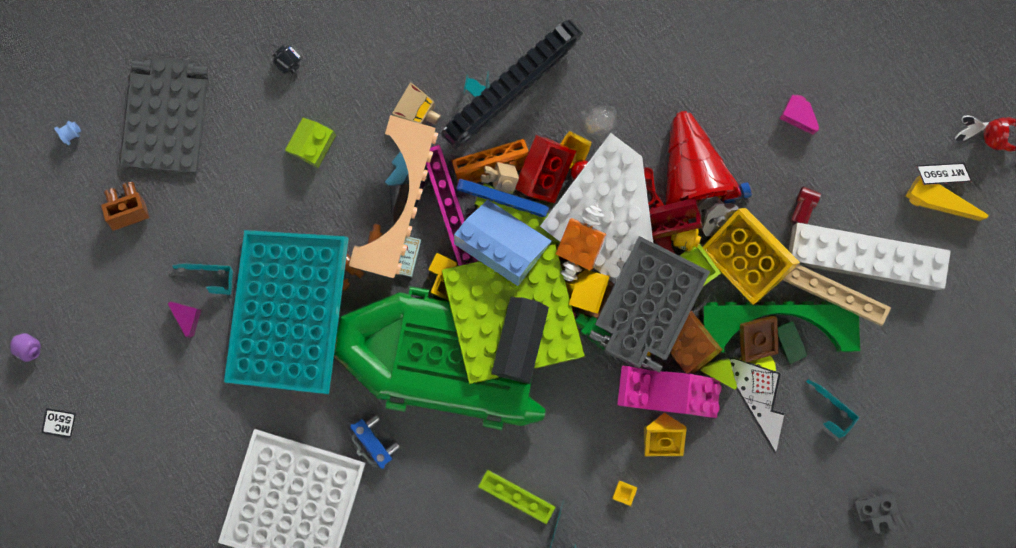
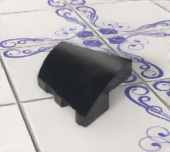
(399, 197)

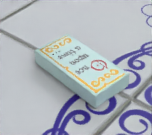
(409, 259)

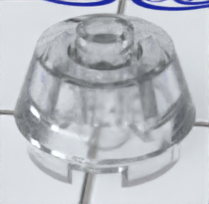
(600, 120)

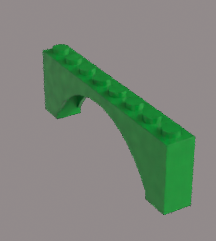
(835, 322)

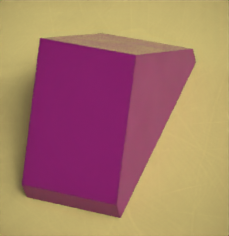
(186, 317)

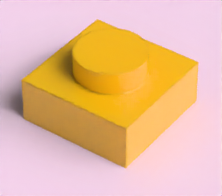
(624, 493)

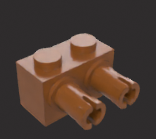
(125, 210)

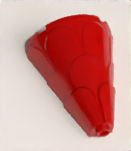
(695, 165)

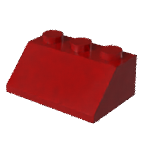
(545, 169)

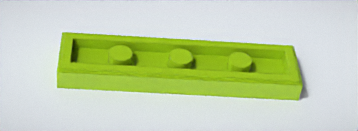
(516, 496)

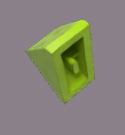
(721, 371)

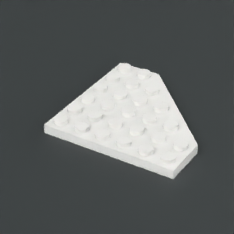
(617, 186)

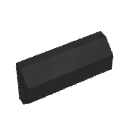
(520, 339)

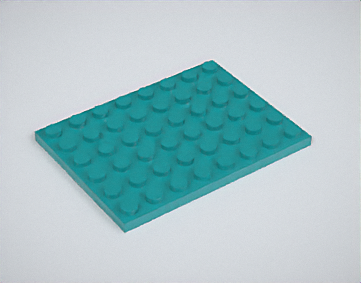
(286, 311)

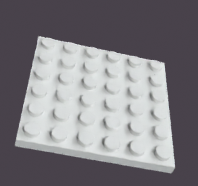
(291, 496)

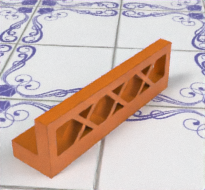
(474, 169)

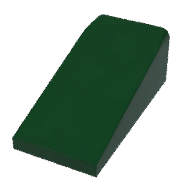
(791, 342)

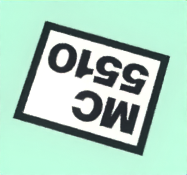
(58, 423)

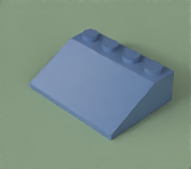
(501, 242)

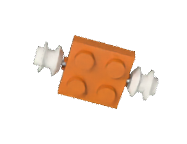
(581, 243)

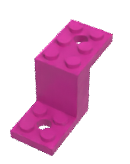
(669, 392)

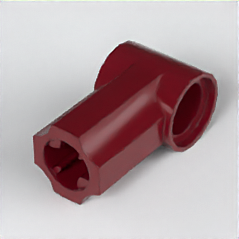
(806, 202)

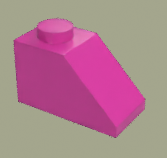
(800, 114)

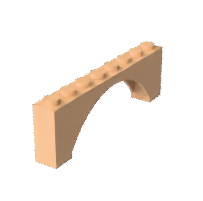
(384, 253)

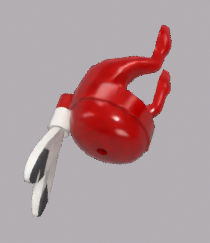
(995, 132)

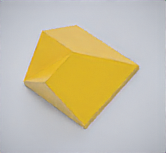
(587, 290)
(664, 437)

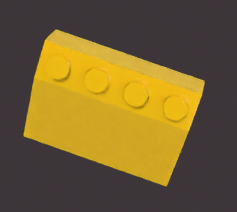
(749, 255)

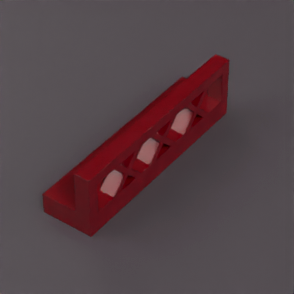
(678, 213)

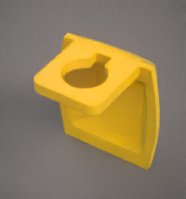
(577, 143)

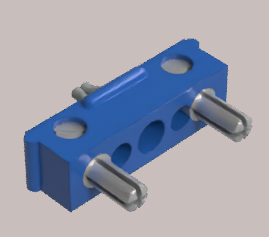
(371, 443)

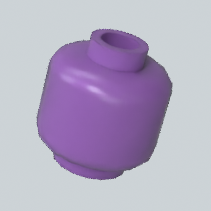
(25, 347)

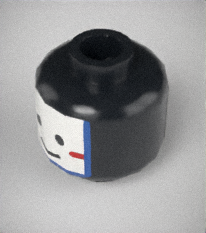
(286, 59)

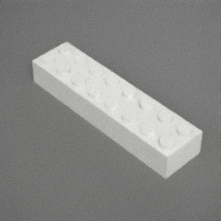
(869, 256)

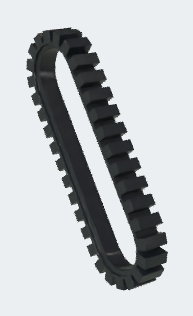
(512, 84)

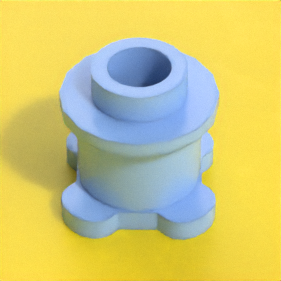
(68, 132)

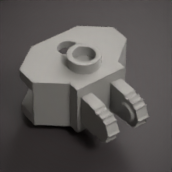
(714, 214)

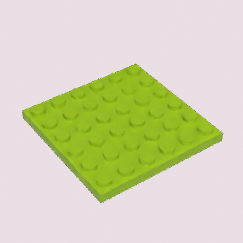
(480, 305)

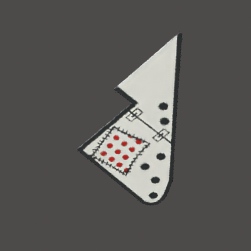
(759, 390)

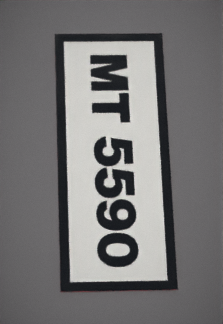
(944, 173)

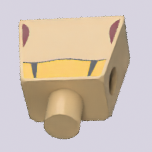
(416, 107)

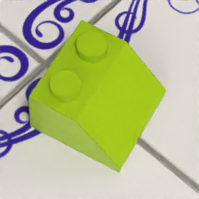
(311, 142)

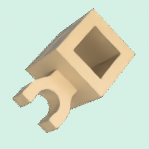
(503, 177)

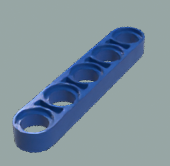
(502, 198)

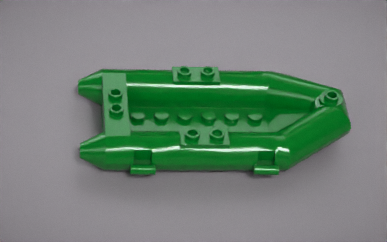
(413, 354)

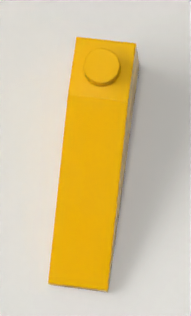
(943, 200)

